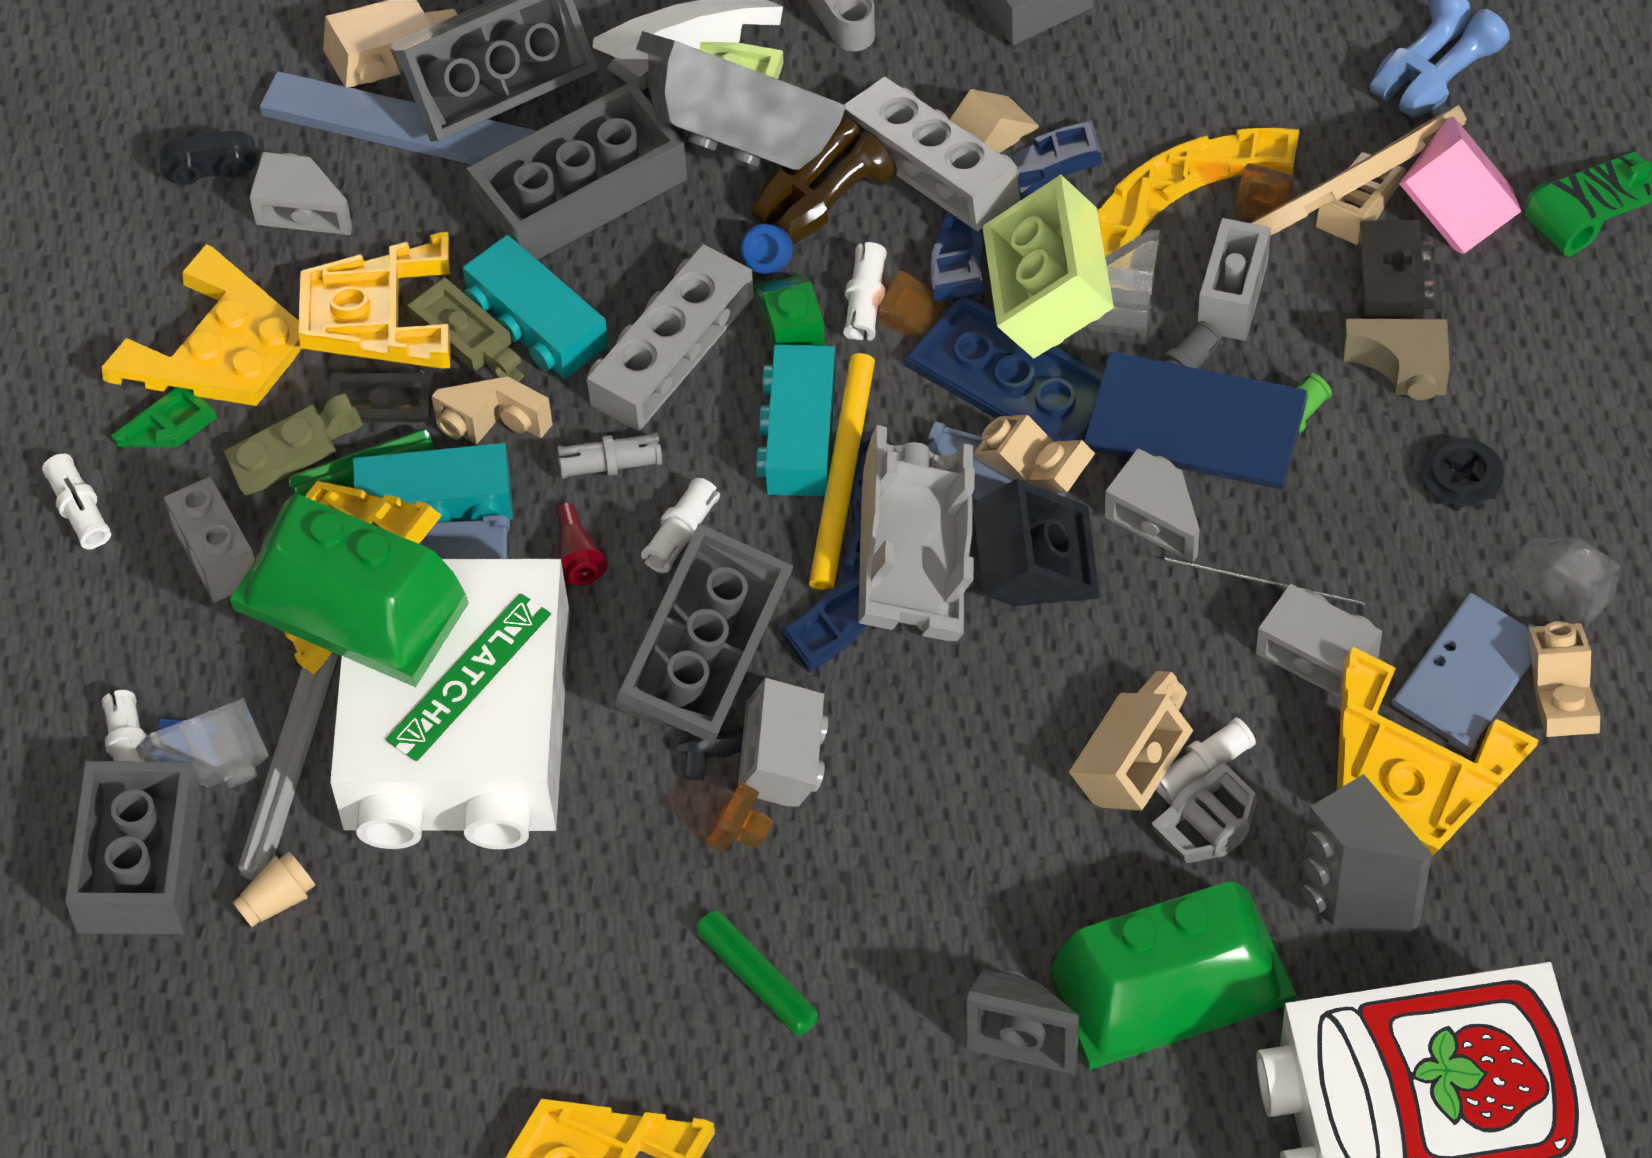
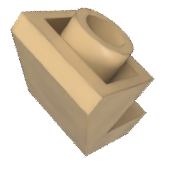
(476, 406)
(1027, 453)
(1563, 679)

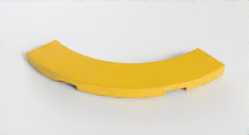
(1185, 168)

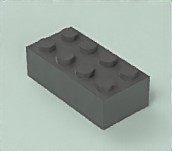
(578, 172)

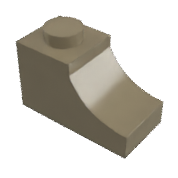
(1404, 350)

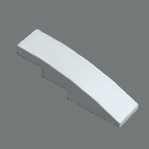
(689, 24)

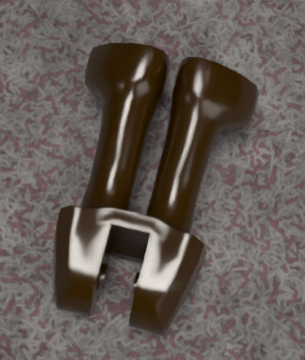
(807, 209)

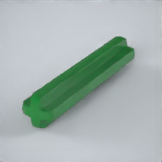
(341, 470)
(757, 972)

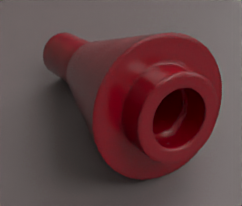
(579, 555)

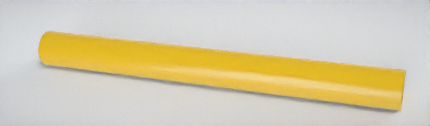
(842, 472)

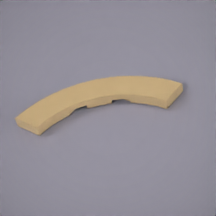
(1358, 174)

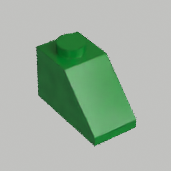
(790, 311)

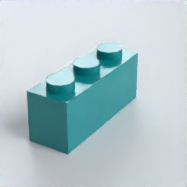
(535, 307)
(798, 420)
(453, 481)

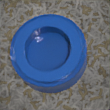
(766, 249)

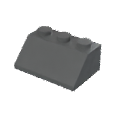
(1364, 863)

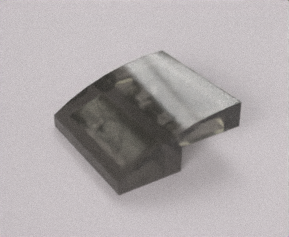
(384, 388)

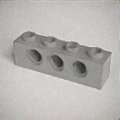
(937, 154)
(669, 337)

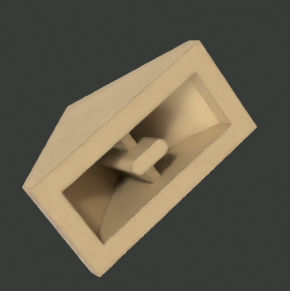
(993, 119)

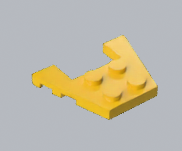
(354, 306)
(233, 350)
(388, 513)
(1417, 777)
(593, 1131)

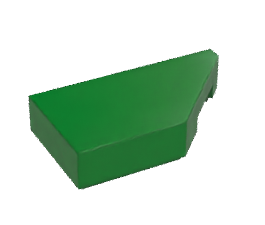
(166, 421)

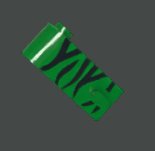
(1576, 206)

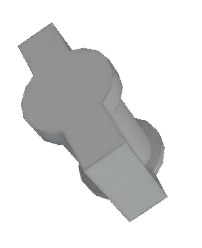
(1208, 816)

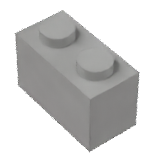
(1234, 277)
(1314, 637)
(783, 742)

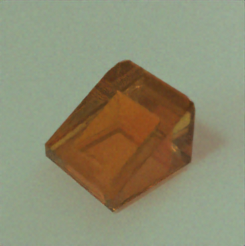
(909, 307)

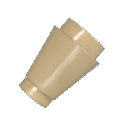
(274, 890)

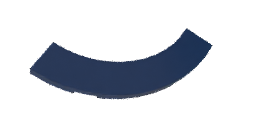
(961, 249)
(834, 618)

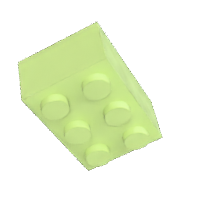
(1047, 267)

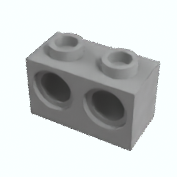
(210, 537)

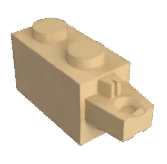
(361, 38)
(1134, 745)

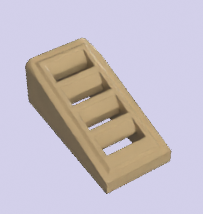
(1344, 219)

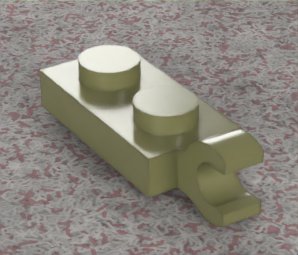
(473, 333)
(291, 444)

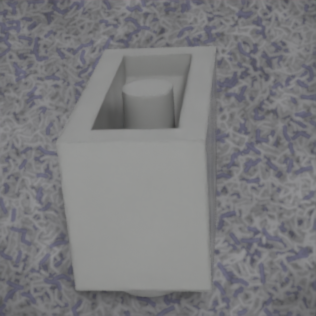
(297, 195)
(1154, 503)

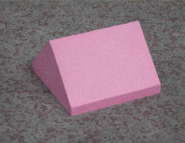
(1460, 188)

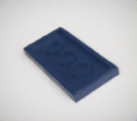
(997, 376)
(1197, 419)

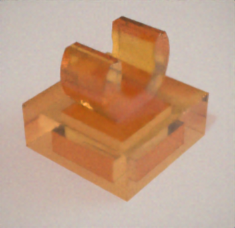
(1262, 191)
(739, 821)

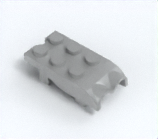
(915, 537)

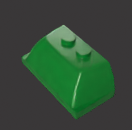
(352, 589)
(1169, 973)

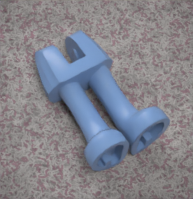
(1481, 37)

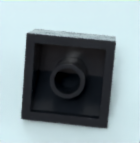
(1034, 546)

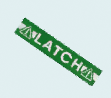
(468, 677)

